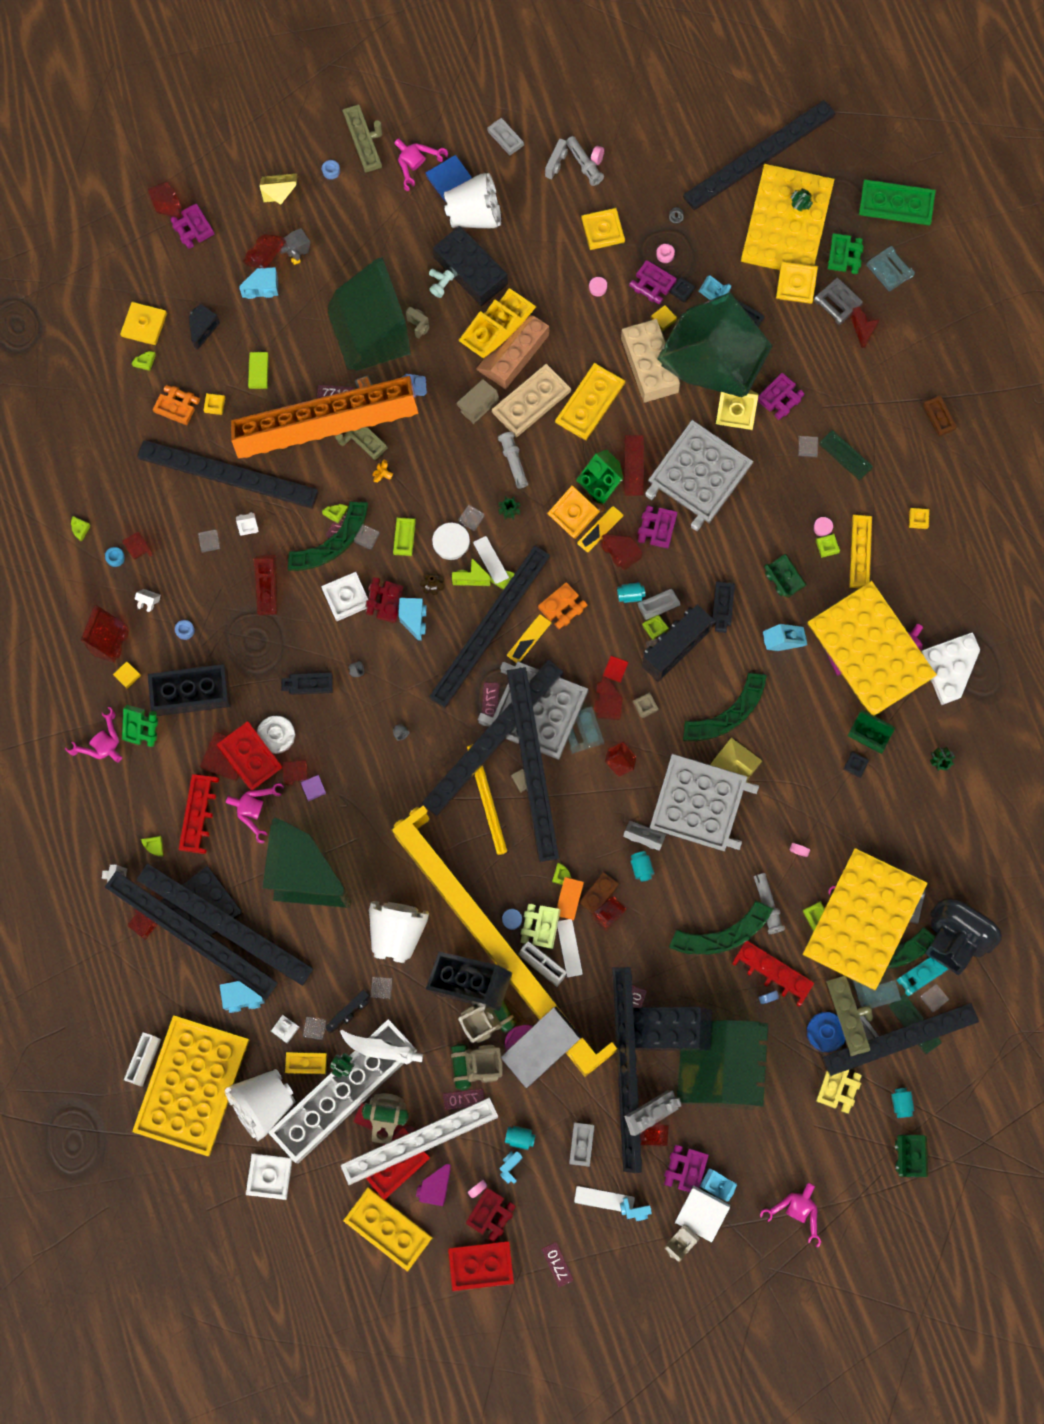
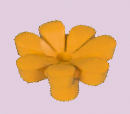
(382, 472)

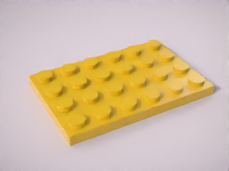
(778, 229)
(871, 649)
(865, 919)
(188, 1086)

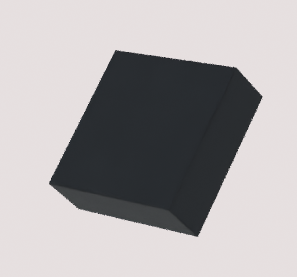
(682, 290)
(856, 764)

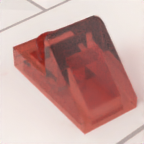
(863, 328)
(655, 1136)

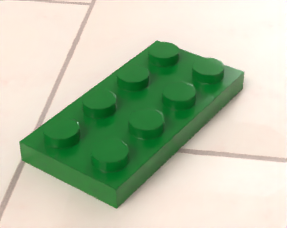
(897, 202)

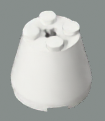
(474, 204)
(395, 929)
(260, 1102)

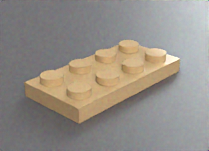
(531, 400)

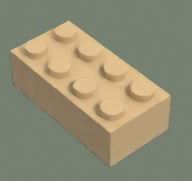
(642, 346)

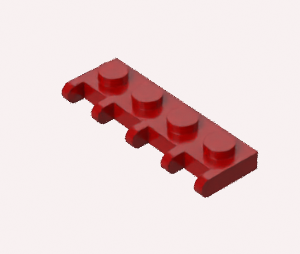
(196, 813)
(774, 971)

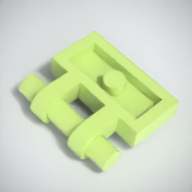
(545, 928)

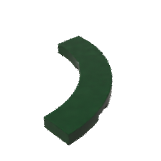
(335, 544)
(730, 718)
(725, 939)
(911, 949)

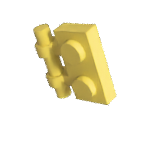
(832, 1087)

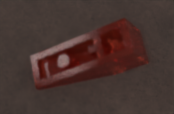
(633, 465)
(266, 584)

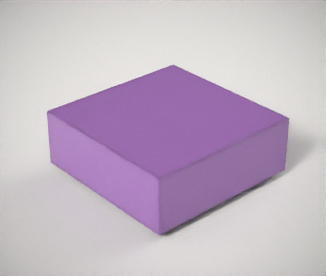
(313, 788)

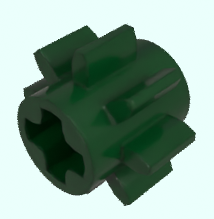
(801, 199)
(512, 511)
(942, 758)
(342, 1065)

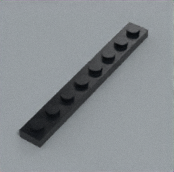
(903, 1039)

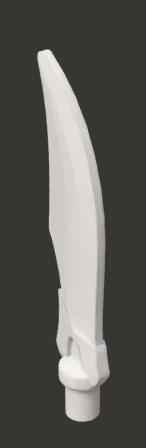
(379, 1049)

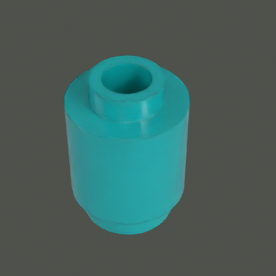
(630, 592)
(642, 866)
(903, 1103)
(520, 1137)

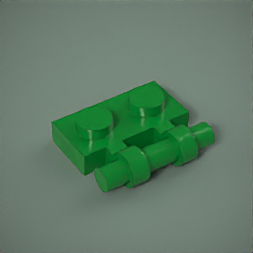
(839, 253)
(134, 724)

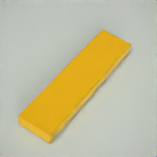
(860, 551)

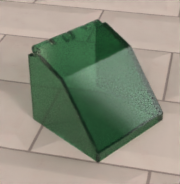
(368, 319)
(716, 347)
(299, 870)
(729, 1071)

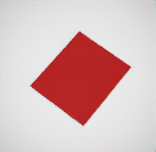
(615, 669)

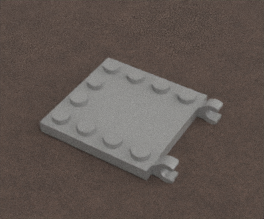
(699, 473)
(553, 713)
(700, 802)

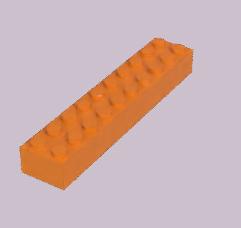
(323, 417)

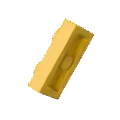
(306, 1063)

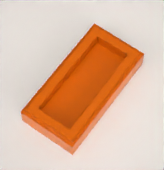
(569, 897)

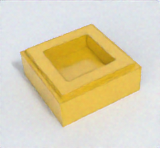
(664, 317)
(214, 404)
(918, 518)
(127, 675)

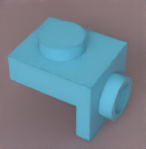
(712, 288)
(510, 1161)
(718, 1185)
(639, 1213)

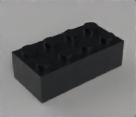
(470, 266)
(677, 642)
(189, 690)
(469, 981)
(672, 1028)

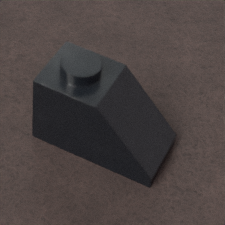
(202, 325)

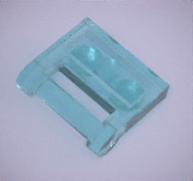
(886, 272)
(589, 731)

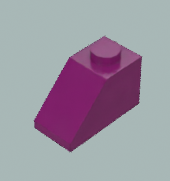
(435, 1187)

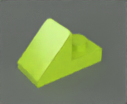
(476, 577)

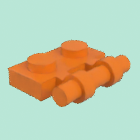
(174, 409)
(558, 602)

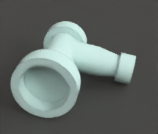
(437, 289)

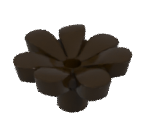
(432, 583)

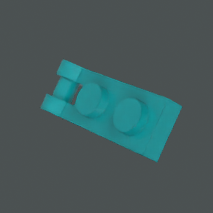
(921, 975)

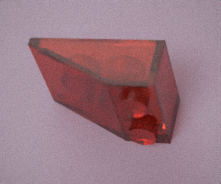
(104, 635)

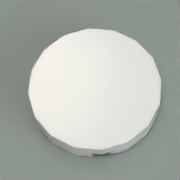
(451, 541)
(276, 733)

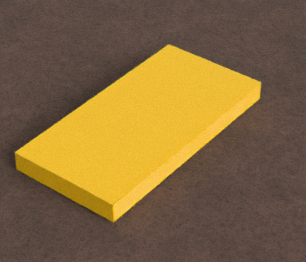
(590, 401)
(387, 1229)

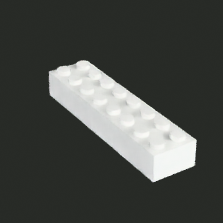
(336, 1098)

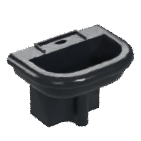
(960, 934)

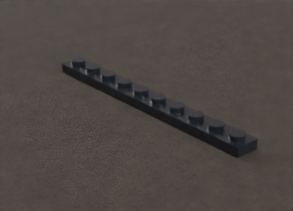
(759, 155)
(228, 474)
(489, 627)
(487, 743)
(532, 764)
(224, 924)
(191, 935)
(626, 1066)

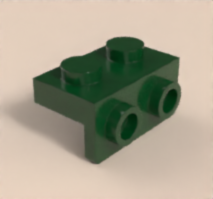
(785, 576)
(871, 731)
(912, 1156)

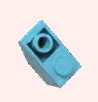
(260, 283)
(411, 616)
(237, 995)

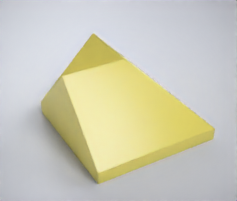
(277, 187)
(737, 411)
(736, 759)

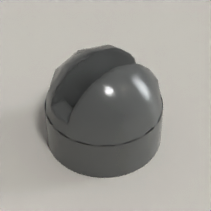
(672, 215)
(356, 669)
(400, 732)

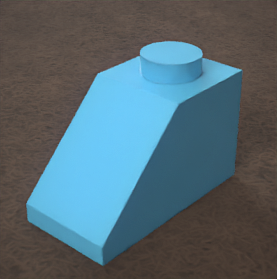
(784, 637)

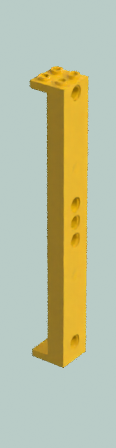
(485, 933)

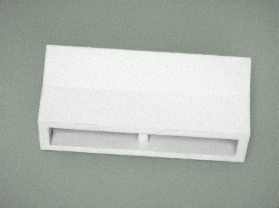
(540, 966)
(142, 1059)

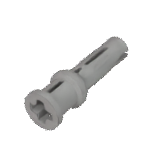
(588, 166)
(511, 452)
(774, 922)

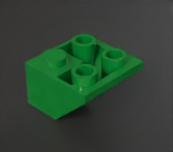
(601, 476)

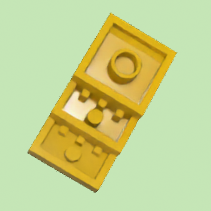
(497, 323)

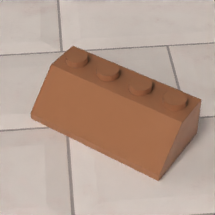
(514, 353)

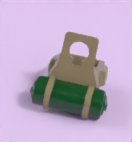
(481, 1022)
(476, 1064)
(386, 1112)

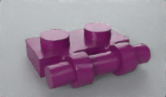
(197, 223)
(655, 277)
(776, 392)
(663, 526)
(692, 1170)

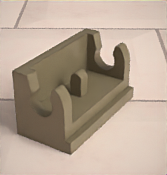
(478, 401)

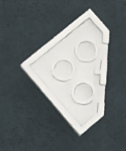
(953, 666)

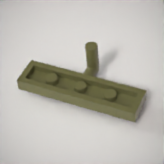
(363, 138)
(366, 440)
(849, 1015)

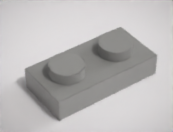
(505, 136)
(553, 165)
(644, 835)
(581, 1144)

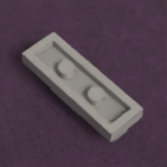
(652, 1112)

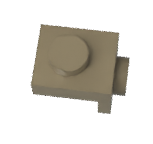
(418, 318)
(681, 1243)

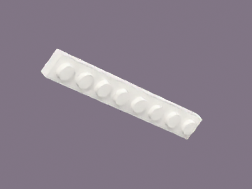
(419, 1141)

